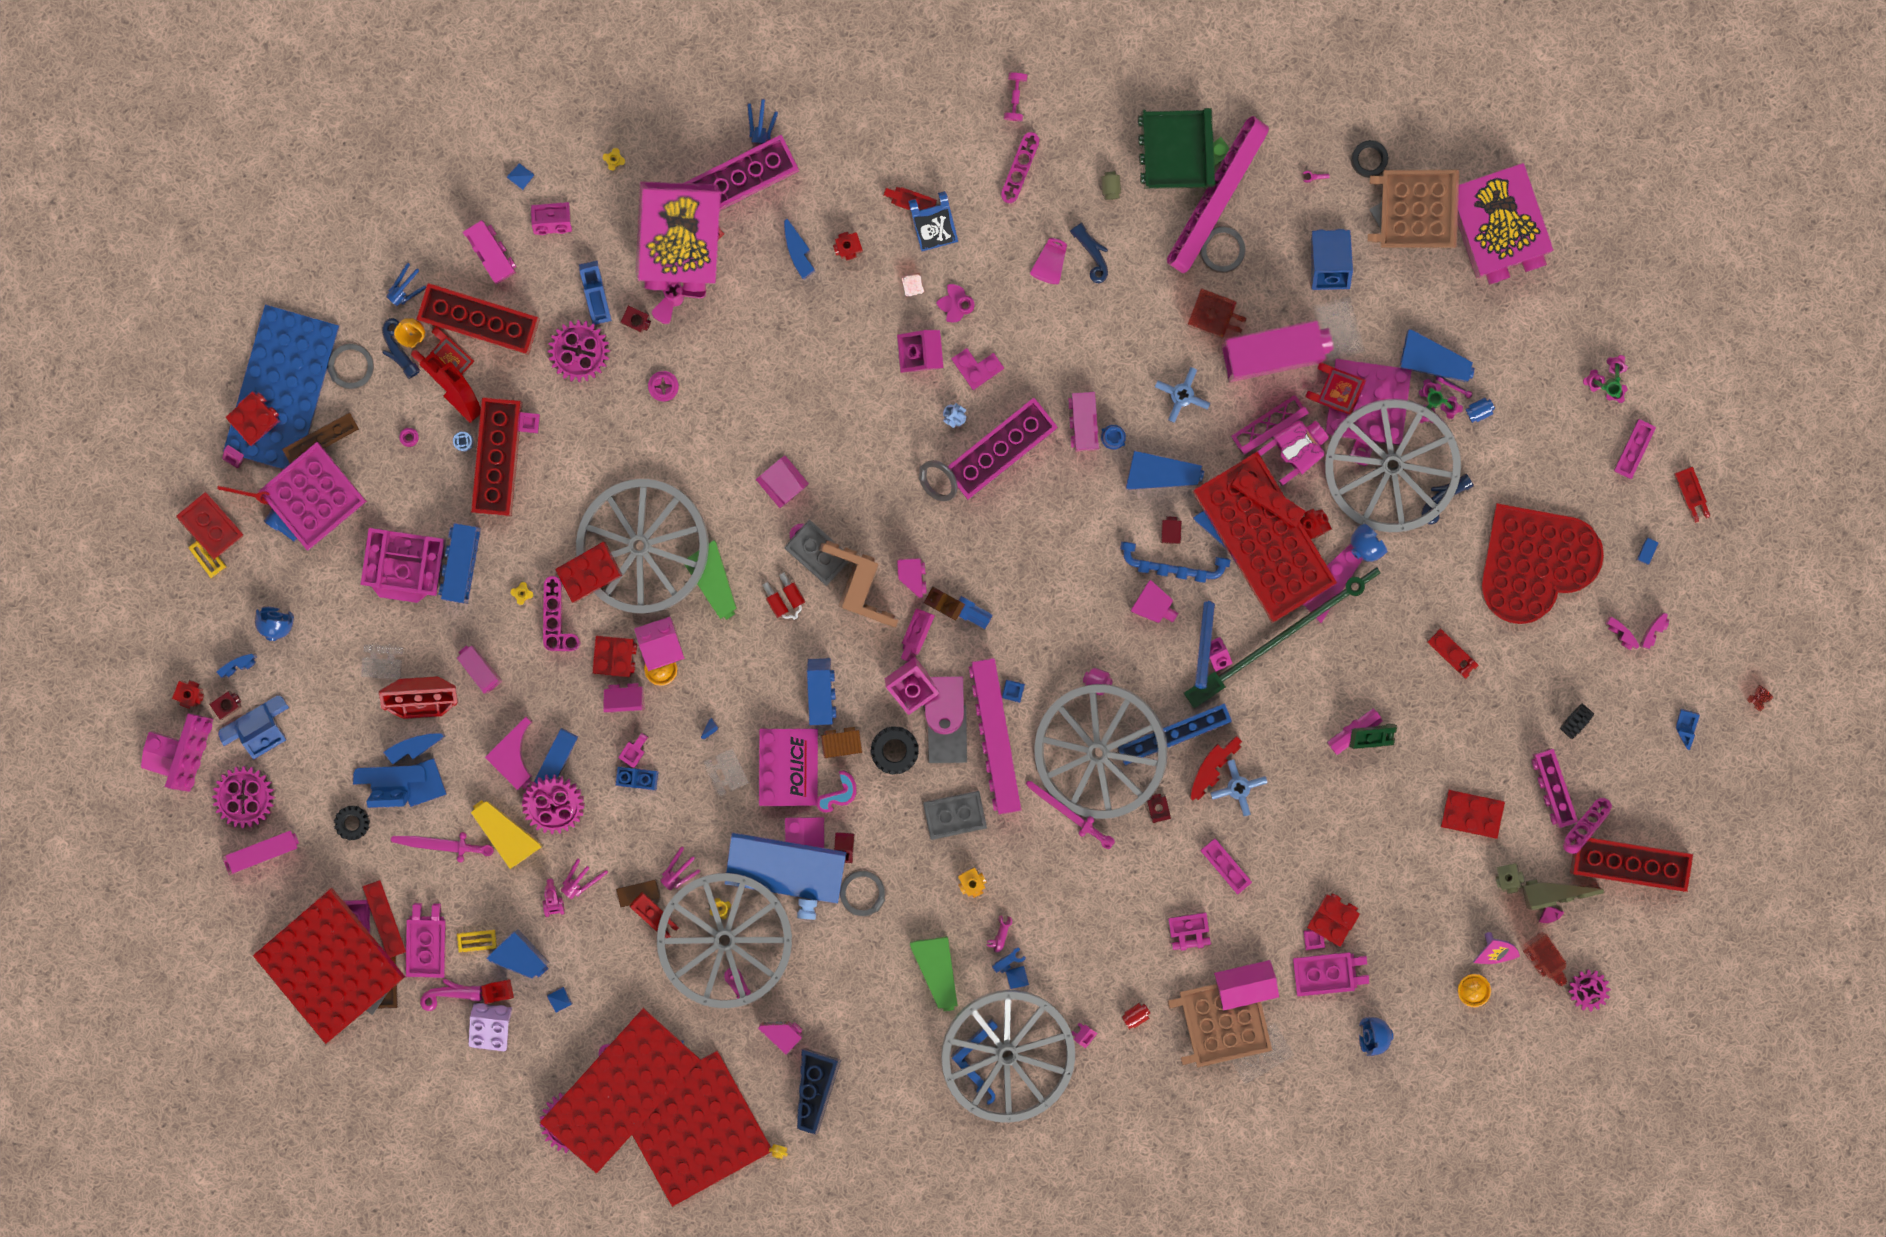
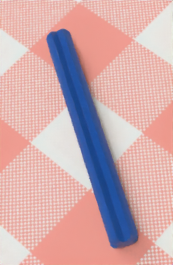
(1204, 644)

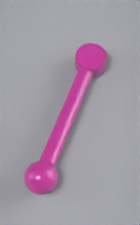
(1468, 394)

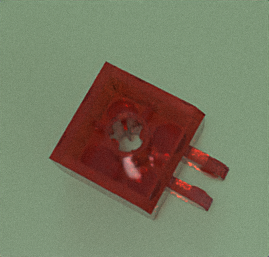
(1223, 309)
(1547, 958)

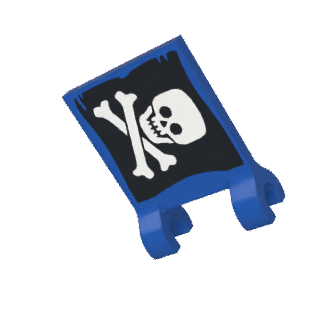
(934, 224)

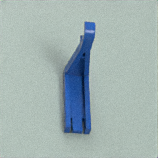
(958, 1055)

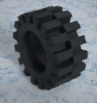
(1577, 721)
(340, 823)

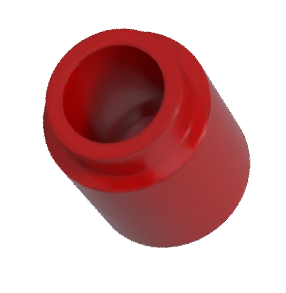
(1136, 1016)

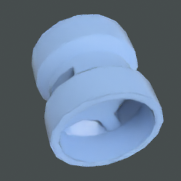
(463, 441)
(807, 909)

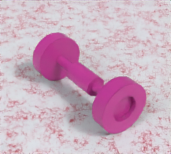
(1015, 96)

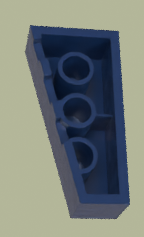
(816, 1084)

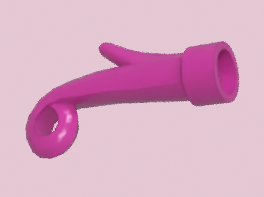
(453, 991)

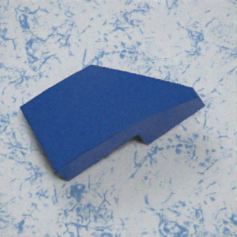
(1686, 726)

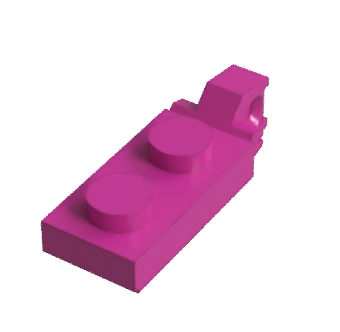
(916, 634)

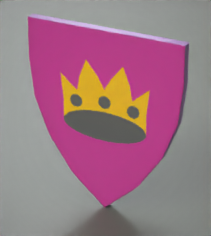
(1496, 951)

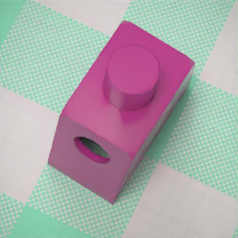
(1154, 604)

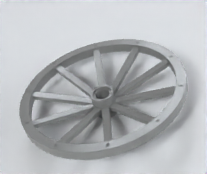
(1383, 405)
(700, 527)
(1046, 777)
(674, 977)
(971, 1008)

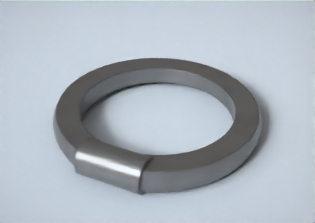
(1211, 265)
(333, 373)
(923, 480)
(879, 902)

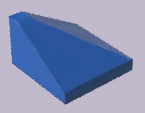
(520, 176)
(710, 728)
(1017, 977)
(559, 999)

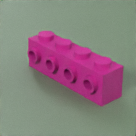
(1554, 787)

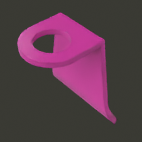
(1050, 262)

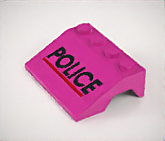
(788, 767)

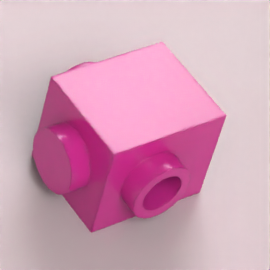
(1219, 654)

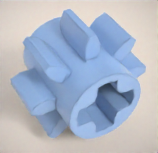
(954, 415)

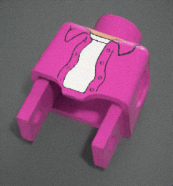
(1298, 446)

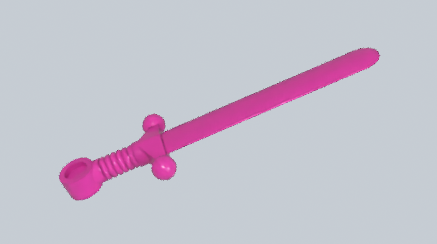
(1087, 827)
(444, 845)

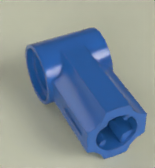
(276, 523)
(974, 614)

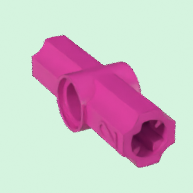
(1342, 740)

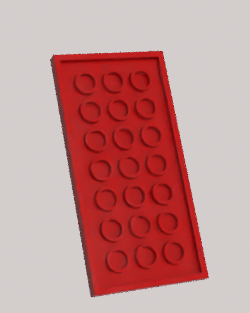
(1269, 552)
(619, 1090)

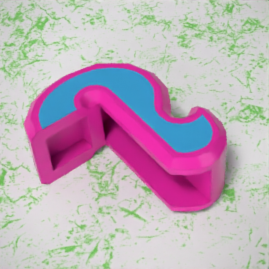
(840, 797)

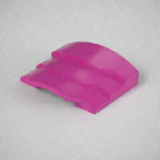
(402, 564)

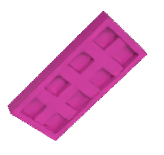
(189, 752)

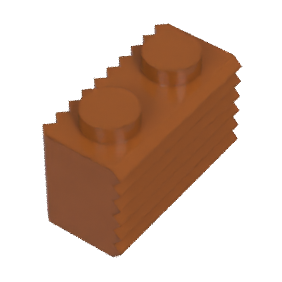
(841, 743)

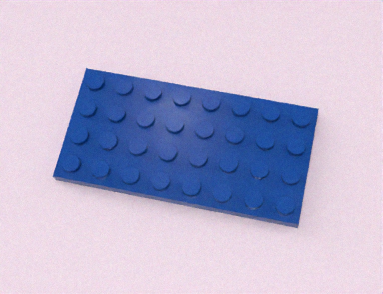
(289, 372)

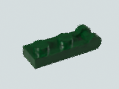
(1373, 736)

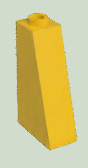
(508, 837)

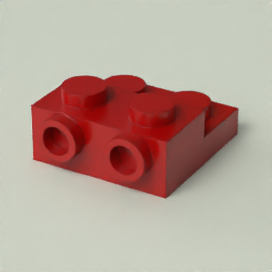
(253, 418)
(614, 656)
(1333, 919)

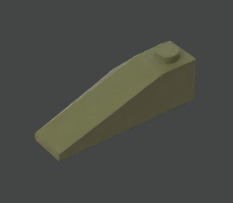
(1546, 894)

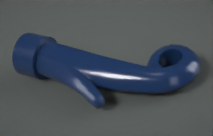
(1092, 248)
(397, 354)
(1464, 484)

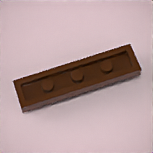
(325, 436)

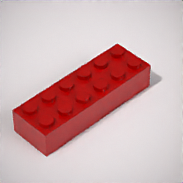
(478, 319)
(496, 457)
(1633, 864)

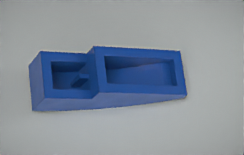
(798, 250)
(595, 292)
(412, 746)
(557, 755)

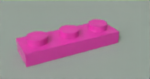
(1634, 449)
(1226, 866)

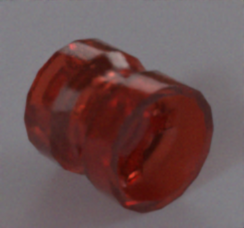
(1761, 696)

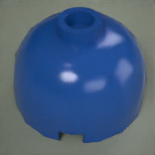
(1366, 544)
(270, 623)
(1378, 1038)

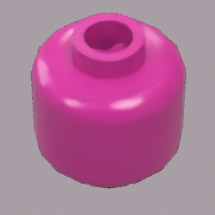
(1097, 676)

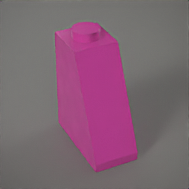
(478, 669)

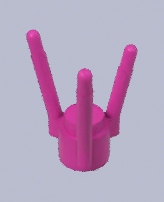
(672, 878)
(572, 887)

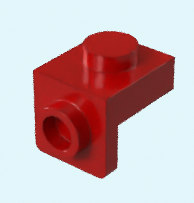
(497, 991)

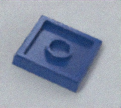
(431, 788)

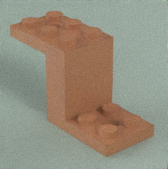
(858, 583)

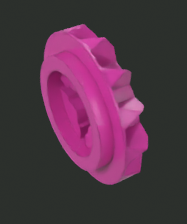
(656, 380)

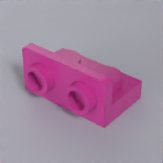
(551, 218)

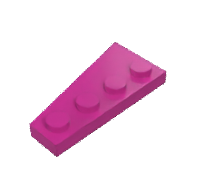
(1342, 569)

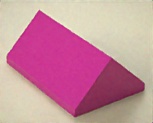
(1247, 985)

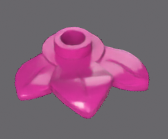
(952, 303)

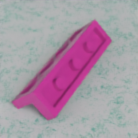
(1274, 430)

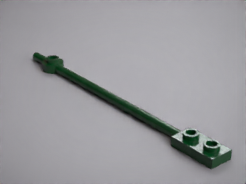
(1215, 683)

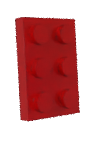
(209, 526)
(588, 572)
(1472, 814)

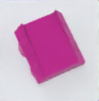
(782, 481)

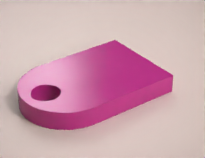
(946, 705)

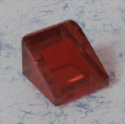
(912, 285)

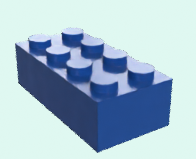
(460, 563)

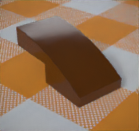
(944, 603)
(628, 894)

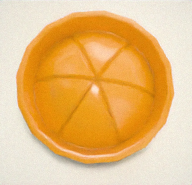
(661, 675)
(1474, 990)

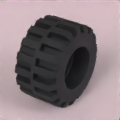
(910, 757)

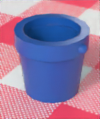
(1113, 437)

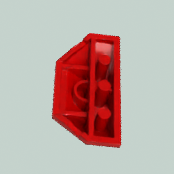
(418, 697)

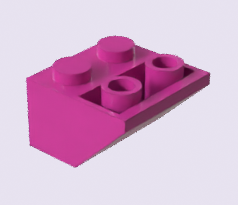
(910, 574)

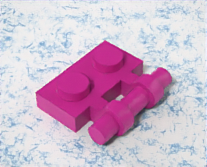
(1189, 925)

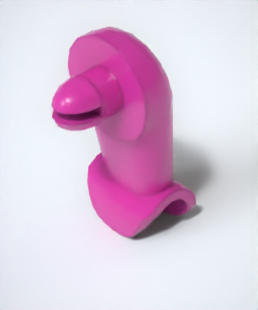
(1000, 938)
(730, 980)

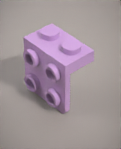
(489, 1026)

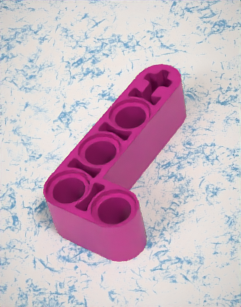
(557, 614)

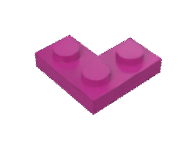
(975, 372)

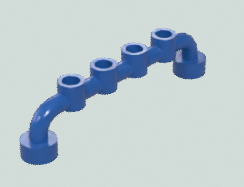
(1164, 569)

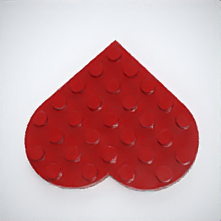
(1534, 559)

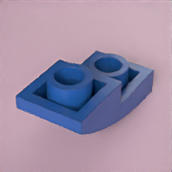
(242, 662)
(637, 778)

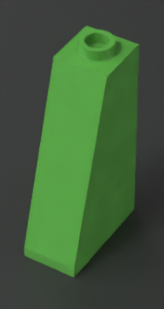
(715, 582)
(936, 965)

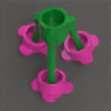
(1612, 386)
(1435, 400)

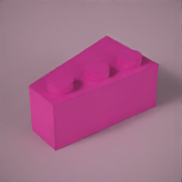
(490, 251)
(1084, 421)

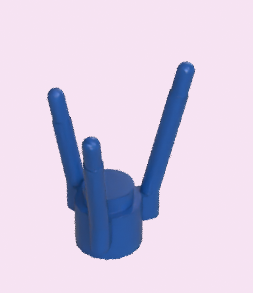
(760, 134)
(397, 294)

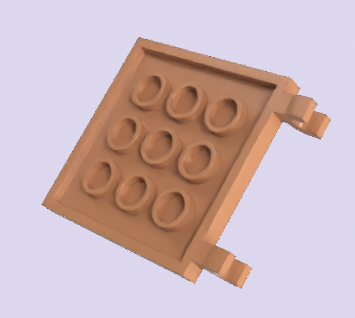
(1418, 208)
(1218, 1033)

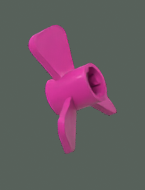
(664, 309)

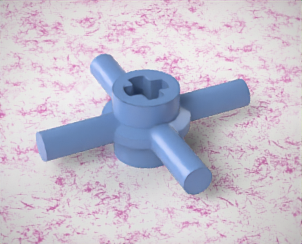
(1178, 388)
(1242, 781)

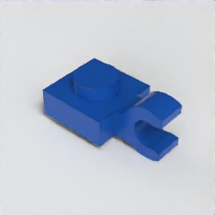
(1003, 964)

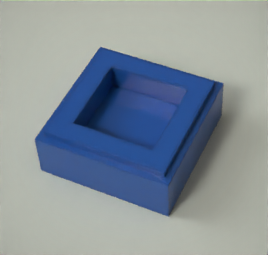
(1013, 691)

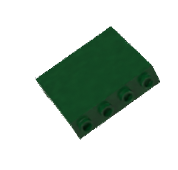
(1176, 149)

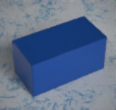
(1647, 551)

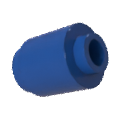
(1480, 410)

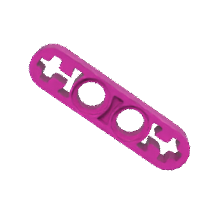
(1017, 167)
(1585, 824)

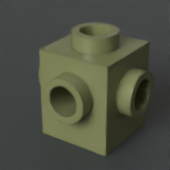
(1506, 872)

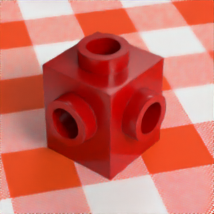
(851, 239)
(1315, 523)
(181, 694)

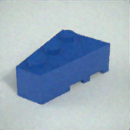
(821, 691)

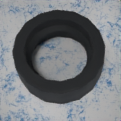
(1369, 144)

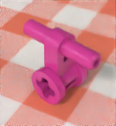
(552, 904)

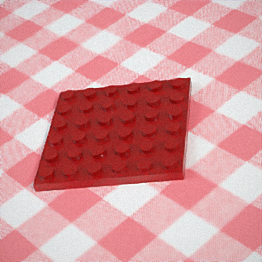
(329, 965)
(700, 1132)

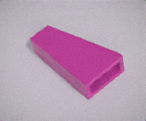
(260, 852)

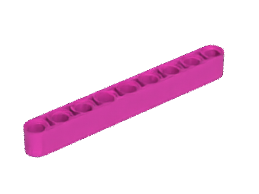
(1216, 198)

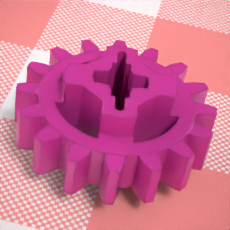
(1586, 998)

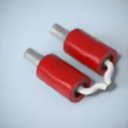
(792, 594)

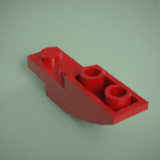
(457, 389)
(1207, 773)

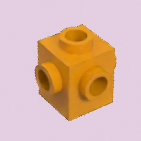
(968, 876)

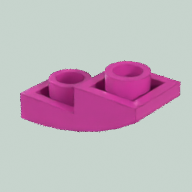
(1658, 625)
(1626, 636)

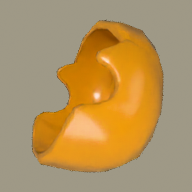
(403, 330)

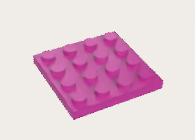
(1380, 384)
(312, 496)

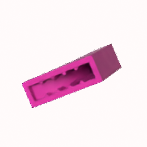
(508, 756)

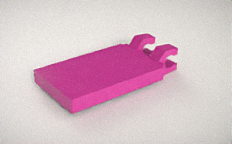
(425, 943)
(1328, 973)

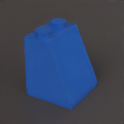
(1331, 259)
(519, 956)

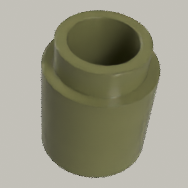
(1111, 186)

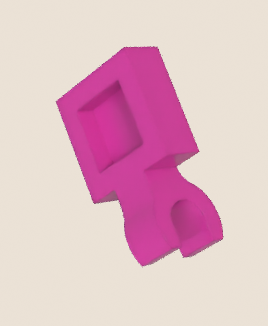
(632, 752)

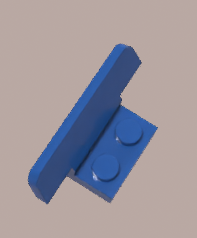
(257, 728)
(389, 784)

